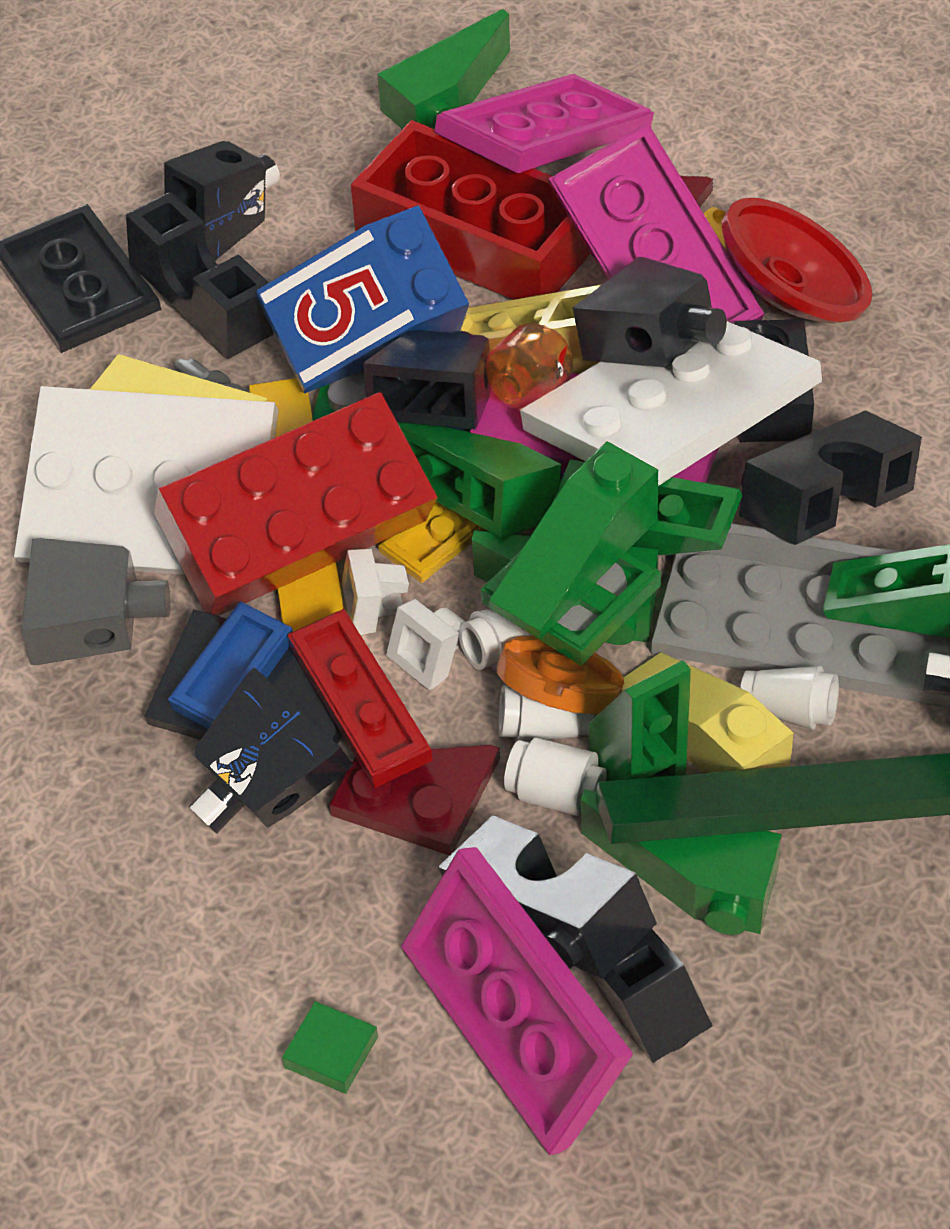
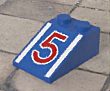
(362, 298)

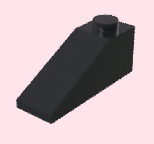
(654, 998)

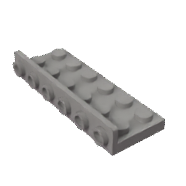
(763, 609)

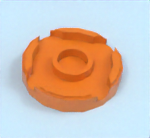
(555, 679)

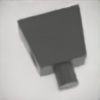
(84, 600)

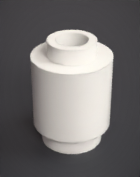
(552, 774)

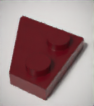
(423, 805)

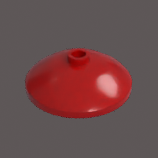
(795, 262)

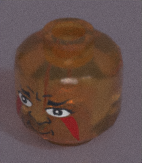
(528, 364)

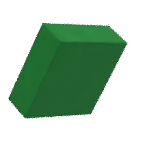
(330, 1047)

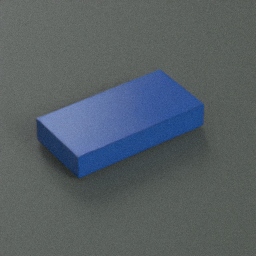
(241, 643)

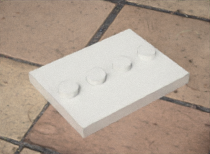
(675, 410)
(108, 453)

